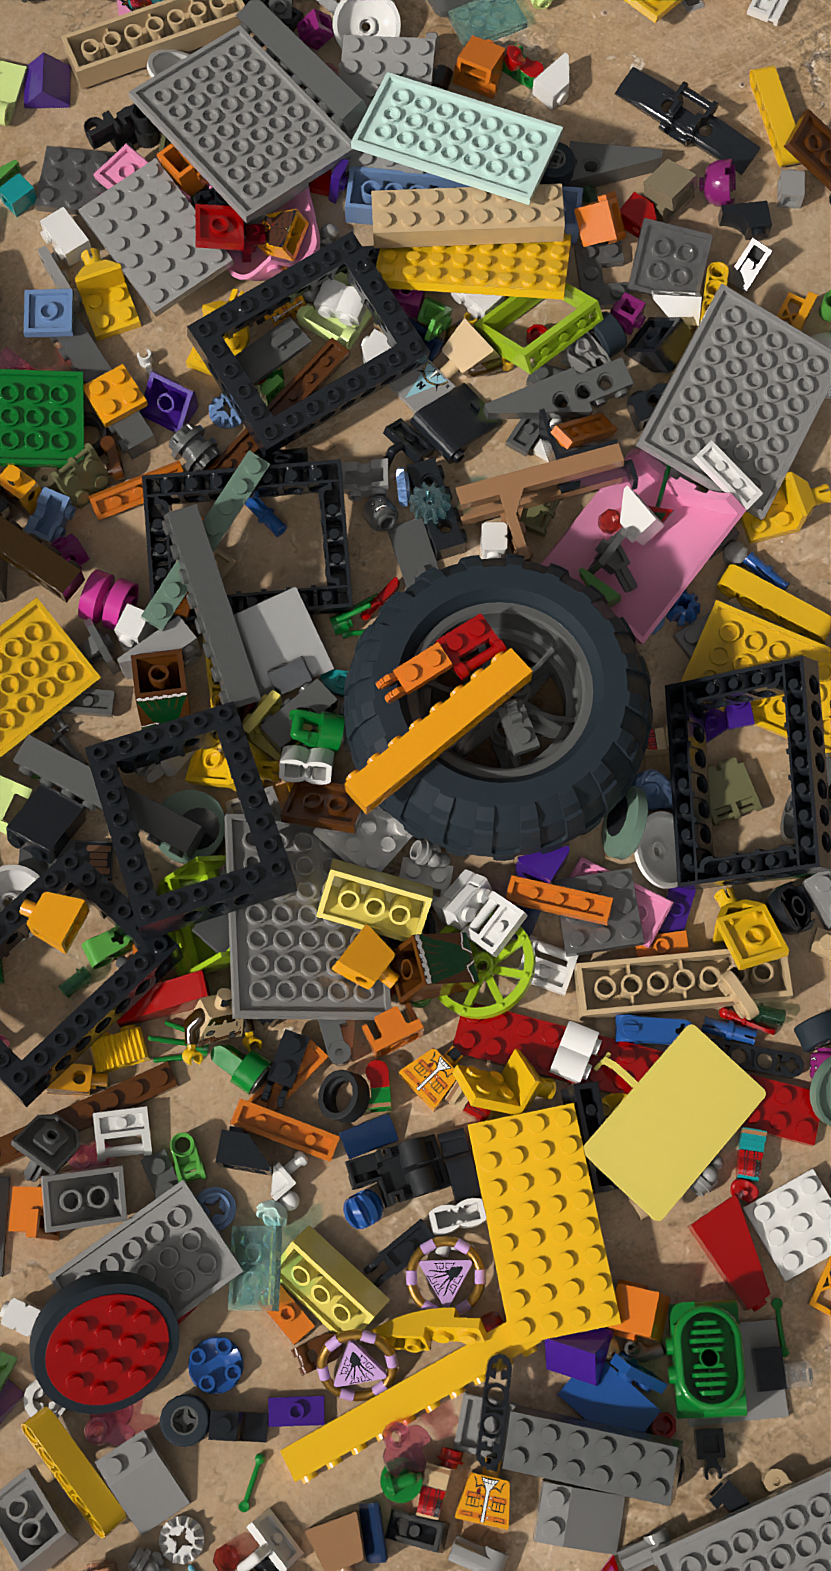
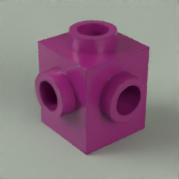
(315, 29)
(410, 300)
(629, 313)
(71, 549)

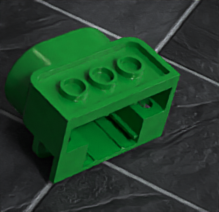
(699, 1388)

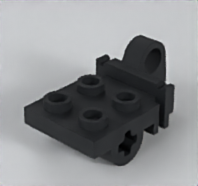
(128, 128)
(403, 1171)

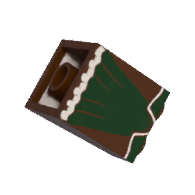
(160, 687)
(433, 966)

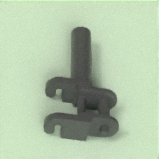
(60, 738)

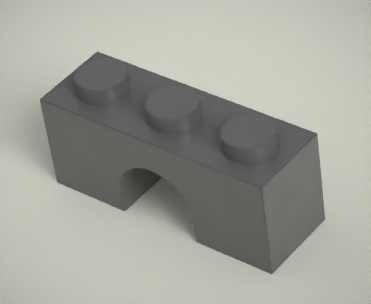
(312, 698)

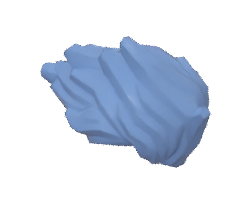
(656, 788)

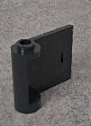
(454, 422)

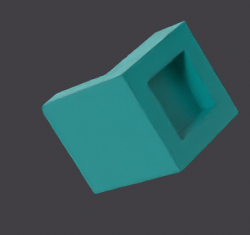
(17, 194)

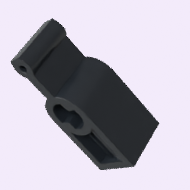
(459, 1165)

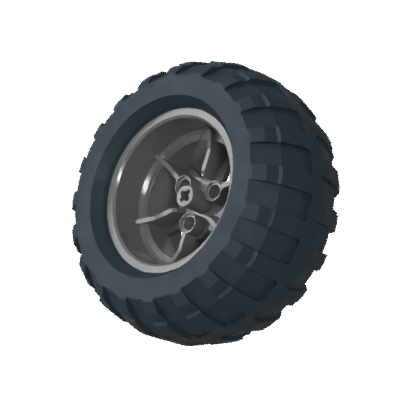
(570, 639)

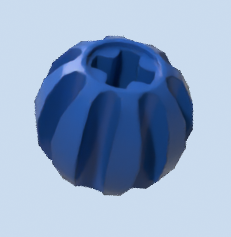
(684, 609)
(363, 1209)

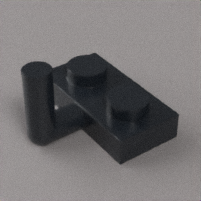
(406, 440)

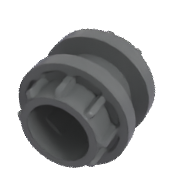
(196, 450)

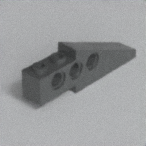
(610, 163)
(564, 386)

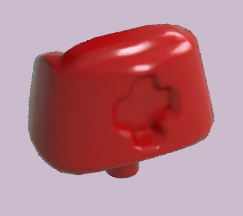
(513, 58)
(744, 1190)

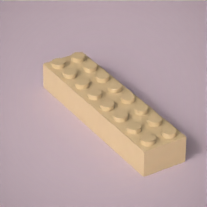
(129, 39)
(465, 217)
(672, 984)

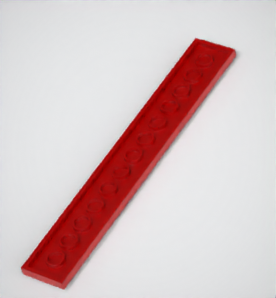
(782, 1113)

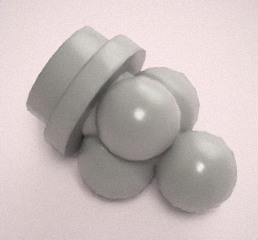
(429, 854)
(708, 1178)
(146, 1560)

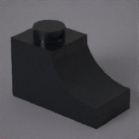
(748, 218)
(238, 1426)

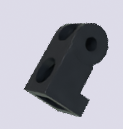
(728, 1496)

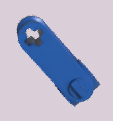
(649, 1030)

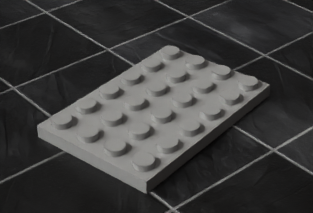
(363, 68)
(152, 235)
(166, 1243)

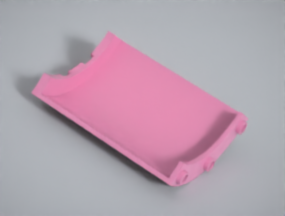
(672, 555)

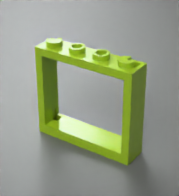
(550, 342)

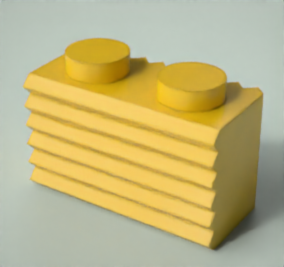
(120, 1049)

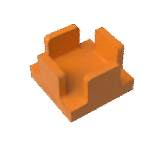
(393, 1031)

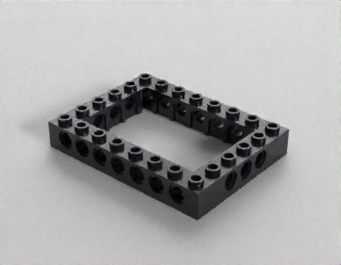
(277, 431)
(320, 477)
(685, 708)
(208, 898)
(106, 1005)

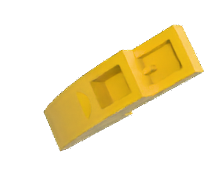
(418, 1329)

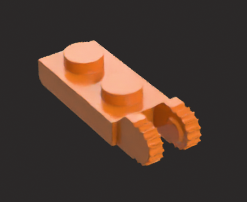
(416, 672)

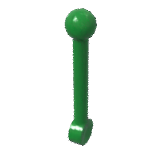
(777, 1304)
(244, 1505)

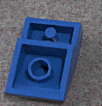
(610, 1402)

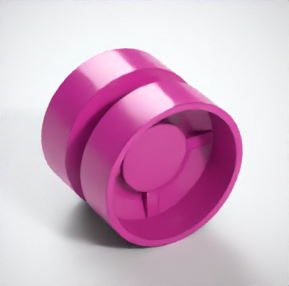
(106, 599)

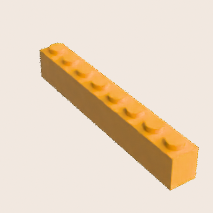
(438, 730)

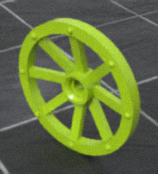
(480, 958)

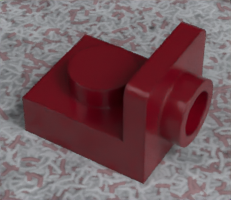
(253, 235)

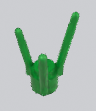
(342, 621)
(202, 1049)

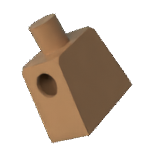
(338, 1542)

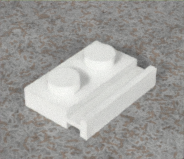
(767, 10)

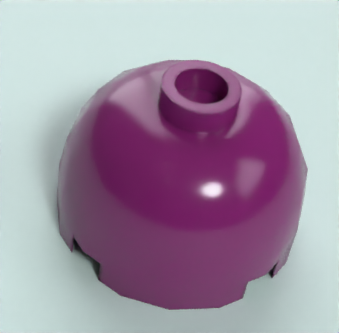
(719, 182)

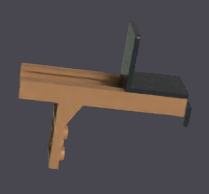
(557, 479)

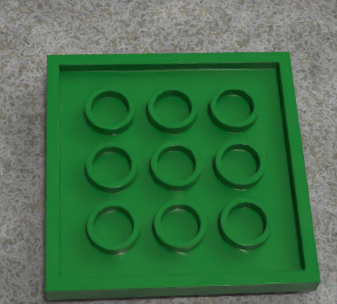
(40, 417)

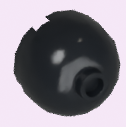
(790, 908)

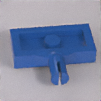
(631, 1370)

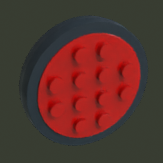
(104, 1342)

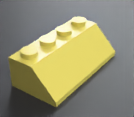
(370, 897)
(329, 1284)

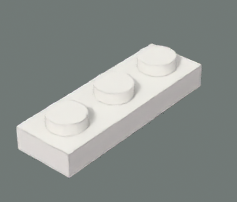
(727, 474)

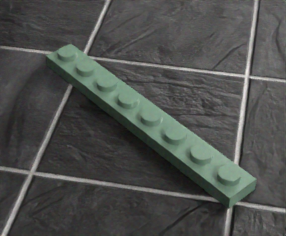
(216, 526)

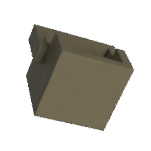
(670, 189)

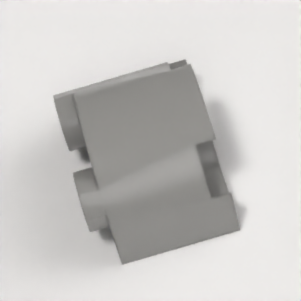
(365, 479)

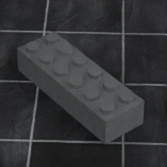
(593, 1455)

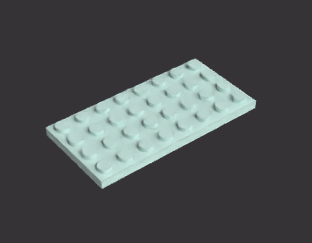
(457, 138)

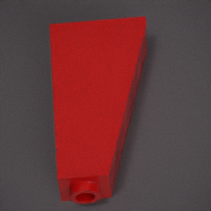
(168, 999)
(730, 1249)

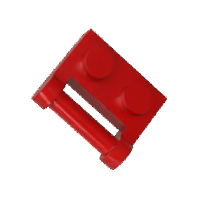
(466, 640)

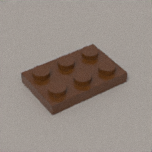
(812, 146)
(322, 807)

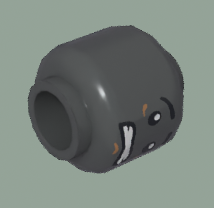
(380, 513)

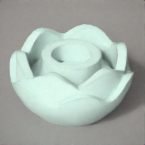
(272, 1213)

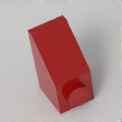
(634, 212)

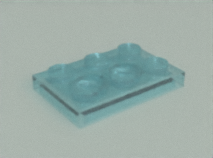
(487, 19)
(260, 1256)

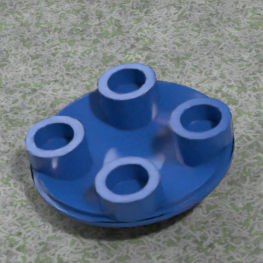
(215, 1365)

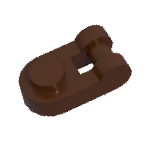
(115, 467)
(317, 1344)

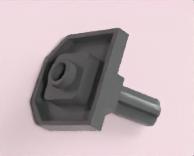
(614, 560)
(98, 647)
(48, 1143)

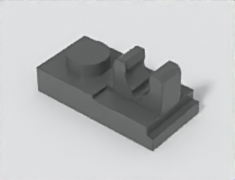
(517, 727)

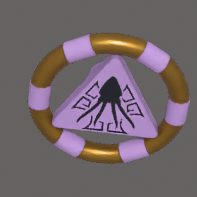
(446, 1275)
(357, 1365)

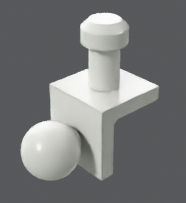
(283, 1181)

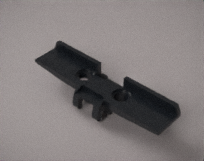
(682, 125)

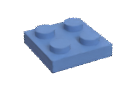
(48, 313)

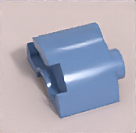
(50, 515)

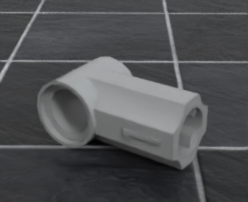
(639, 1555)
(476, 1556)

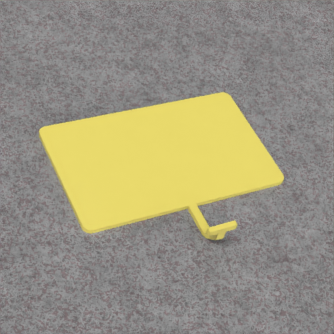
(672, 1121)

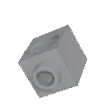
(790, 189)

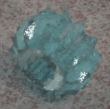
(439, 504)

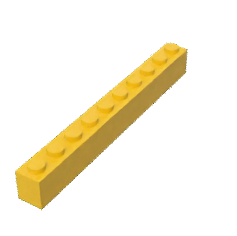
(399, 1404)

